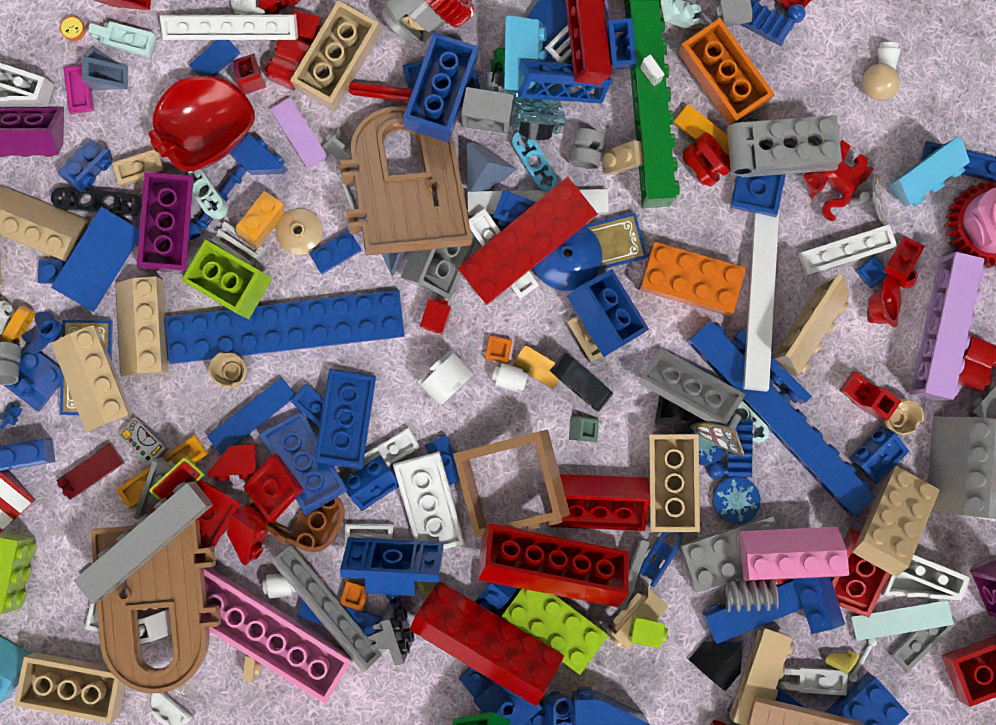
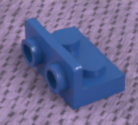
(86, 165)
(510, 208)
(879, 454)
(370, 483)

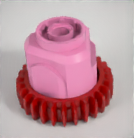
(975, 222)

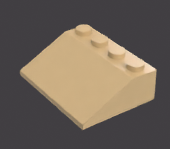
(812, 324)

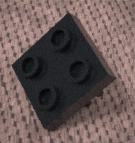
(393, 632)

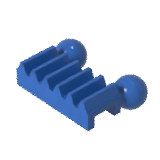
(770, 24)
(737, 464)

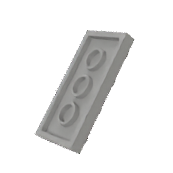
(691, 388)

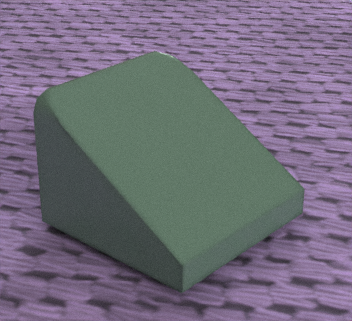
(583, 429)

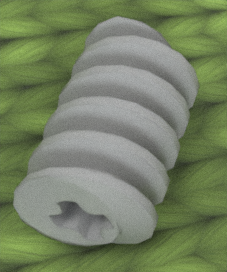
(751, 595)

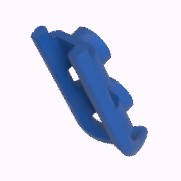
(665, 553)

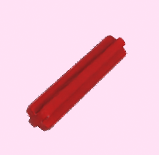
(380, 91)

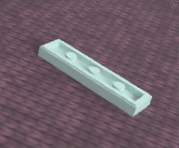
(902, 620)

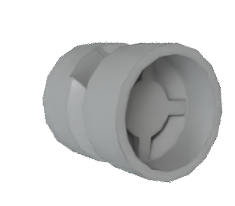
(587, 148)
(9, 358)

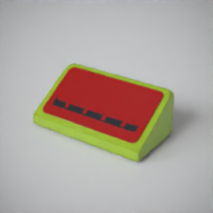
(183, 471)

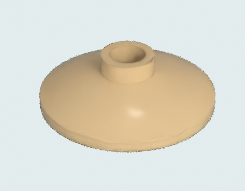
(305, 241)

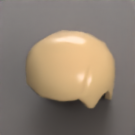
(881, 82)
(228, 371)
(911, 414)

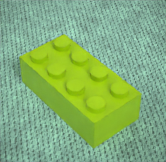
(556, 625)

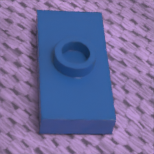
(443, 445)

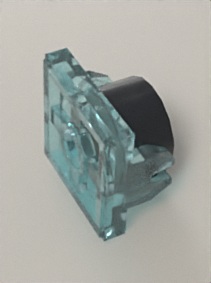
(537, 122)

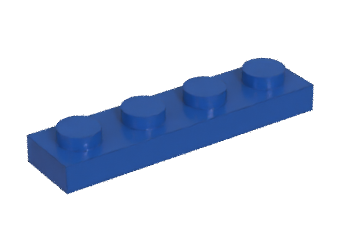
(779, 375)

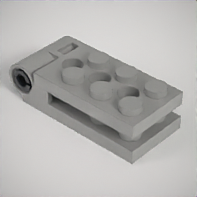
(750, 160)

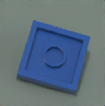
(37, 379)

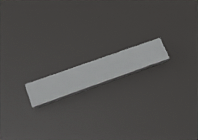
(326, 607)

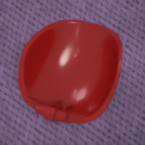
(200, 122)

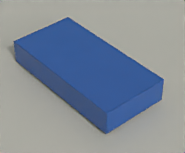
(215, 58)

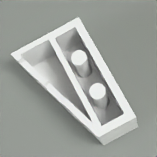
(23, 88)
(927, 579)

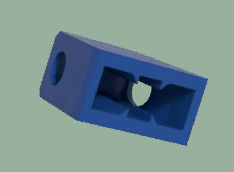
(621, 47)

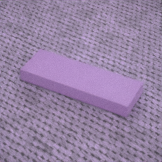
(299, 133)

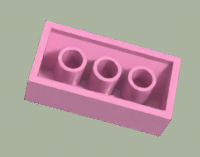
(793, 553)

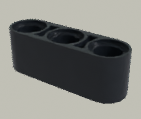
(581, 382)

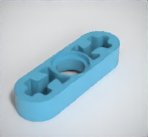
(549, 173)

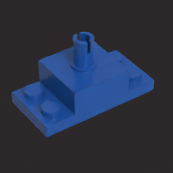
(392, 565)
(497, 699)

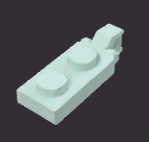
(124, 38)

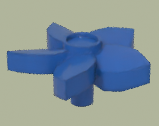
(10, 415)

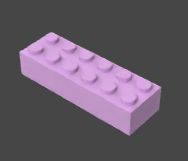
(947, 327)

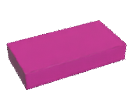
(78, 93)

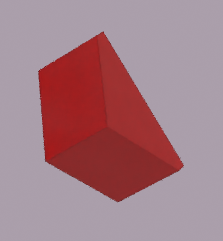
(248, 74)

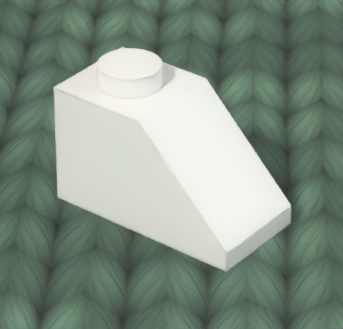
(154, 626)

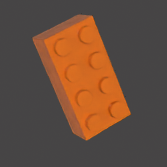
(725, 72)
(692, 279)

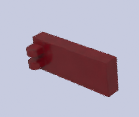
(90, 472)

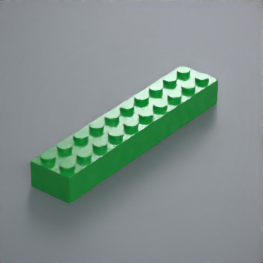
(651, 107)

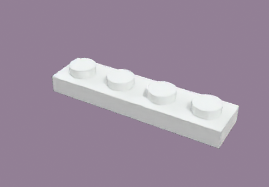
(485, 230)
(847, 250)

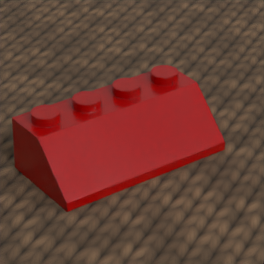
(605, 502)

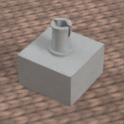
(487, 107)

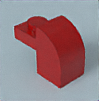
(870, 398)

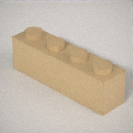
(761, 671)

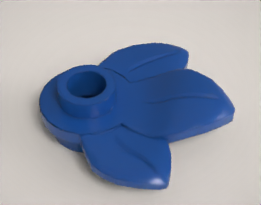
(45, 332)

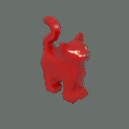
(844, 180)

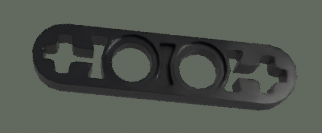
(98, 199)

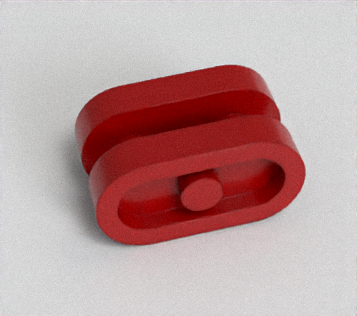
(707, 159)

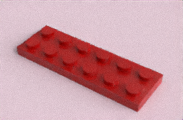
(527, 240)

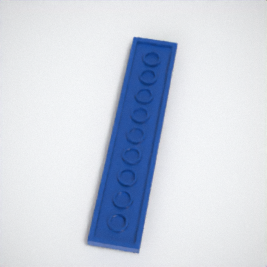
(285, 327)

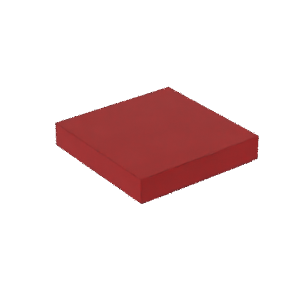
(273, 487)

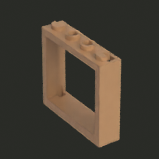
(550, 473)

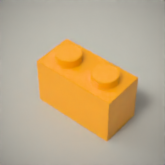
(260, 220)

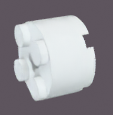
(445, 377)

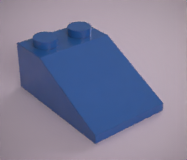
(598, 709)

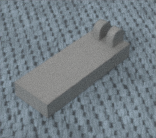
(147, 500)

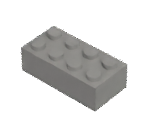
(717, 556)

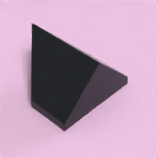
(670, 413)
(719, 661)

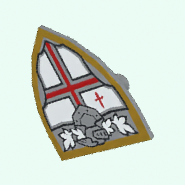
(866, 198)
(722, 436)

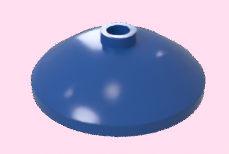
(572, 272)

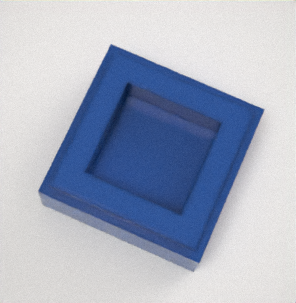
(872, 272)

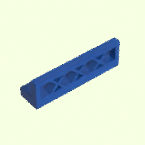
(557, 73)

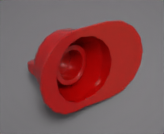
(885, 304)

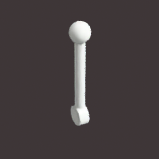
(348, 194)
(852, 676)

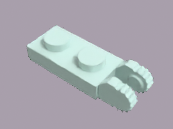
(681, 13)

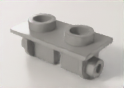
(339, 146)

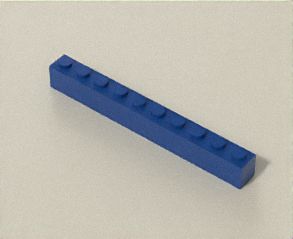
(784, 422)

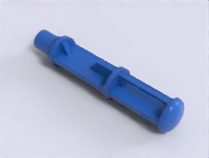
(235, 177)

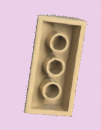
(39, 224)
(142, 326)
(91, 378)

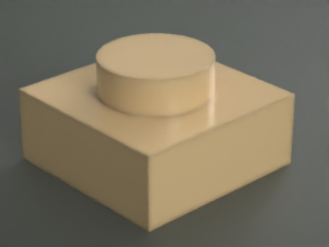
(251, 669)

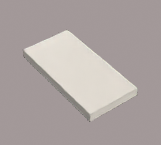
(429, 500)

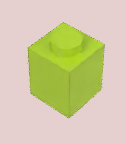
(647, 631)

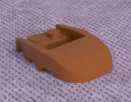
(310, 531)

